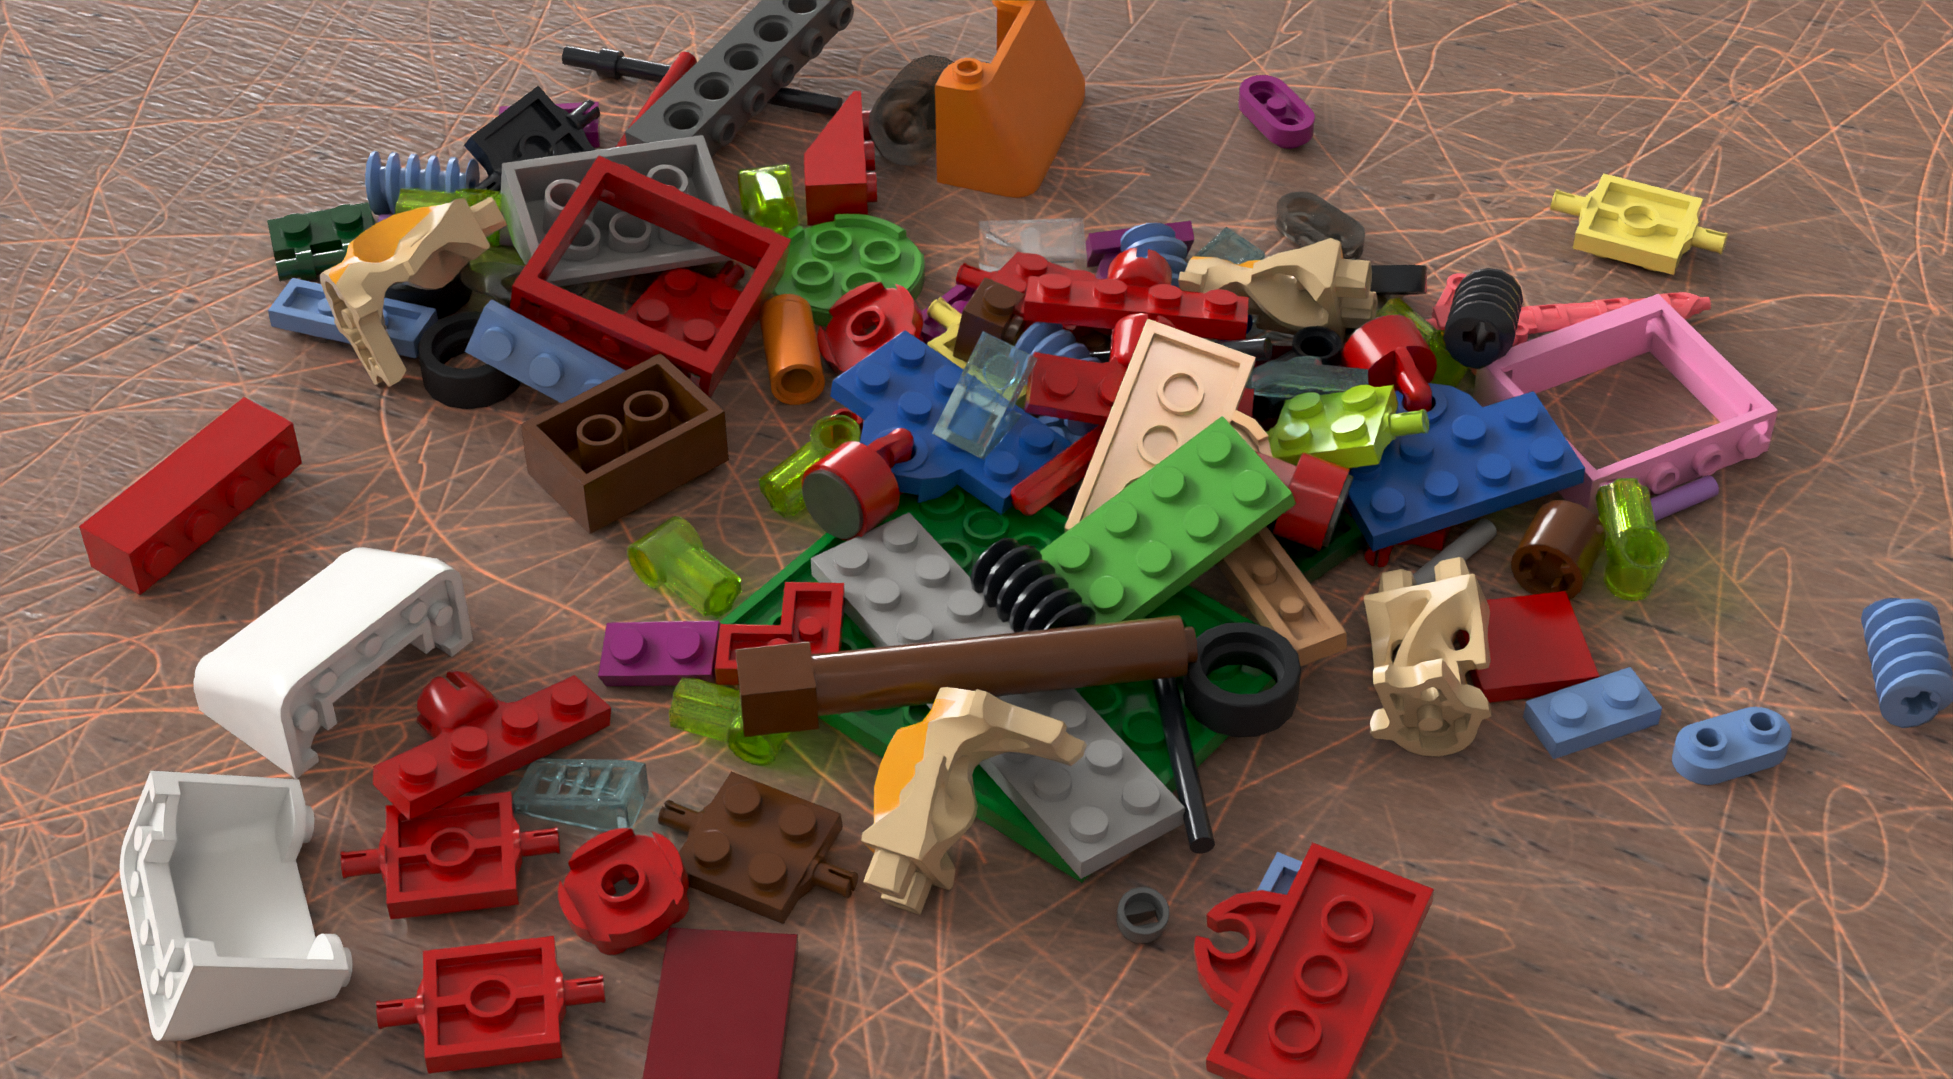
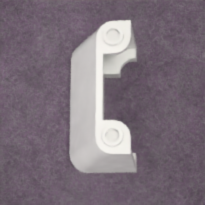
(295, 660)
(223, 904)

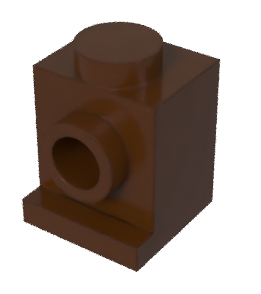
(992, 310)

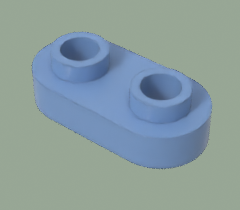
(1739, 744)

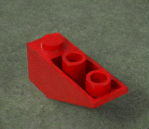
(838, 166)

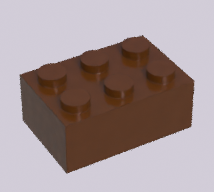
(625, 442)

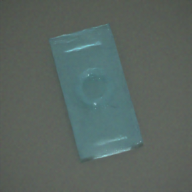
(1303, 376)

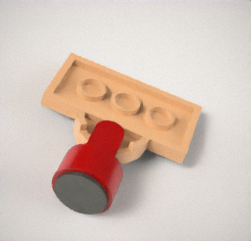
(1171, 395)

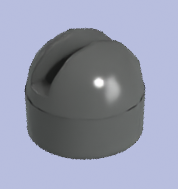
(1139, 906)

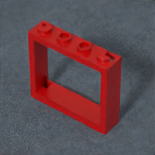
(624, 339)

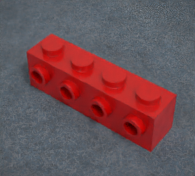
(191, 495)

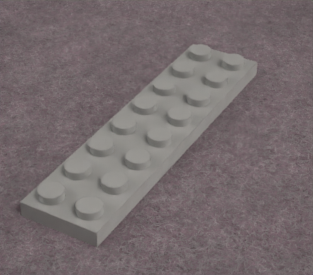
(912, 592)

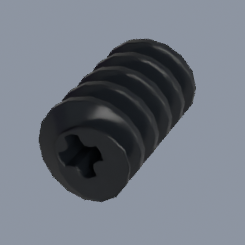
(1483, 317)
(1027, 589)

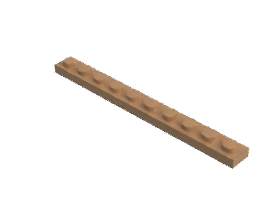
(1272, 583)

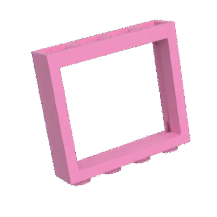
(1618, 336)

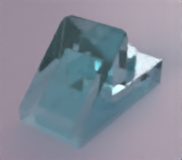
(984, 397)

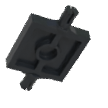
(530, 131)

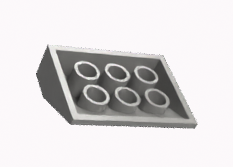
(610, 240)

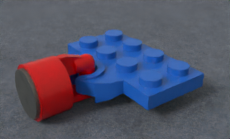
(901, 399)
(1467, 461)

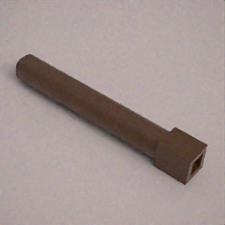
(789, 686)

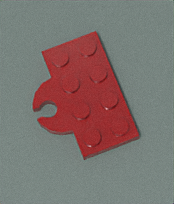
(1311, 968)

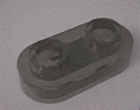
(1311, 219)

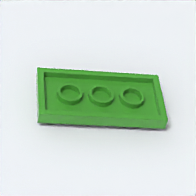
(1169, 525)

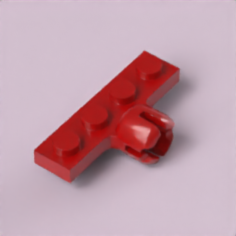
(1135, 287)
(1088, 389)
(483, 738)

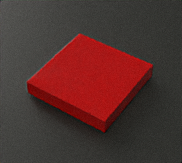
(1532, 648)

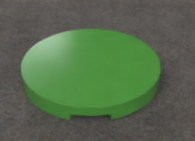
(845, 254)

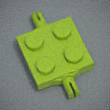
(1343, 426)

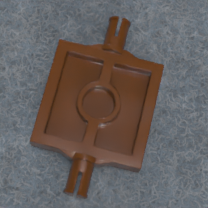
(759, 847)

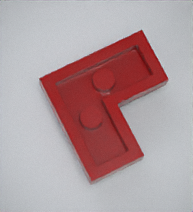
(808, 614)

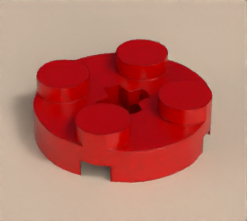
(867, 305)
(628, 919)

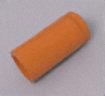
(791, 349)

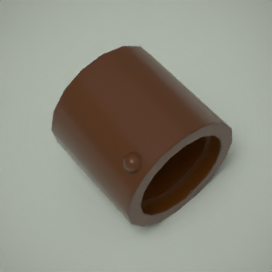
(1558, 549)

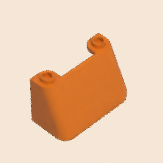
(1008, 116)

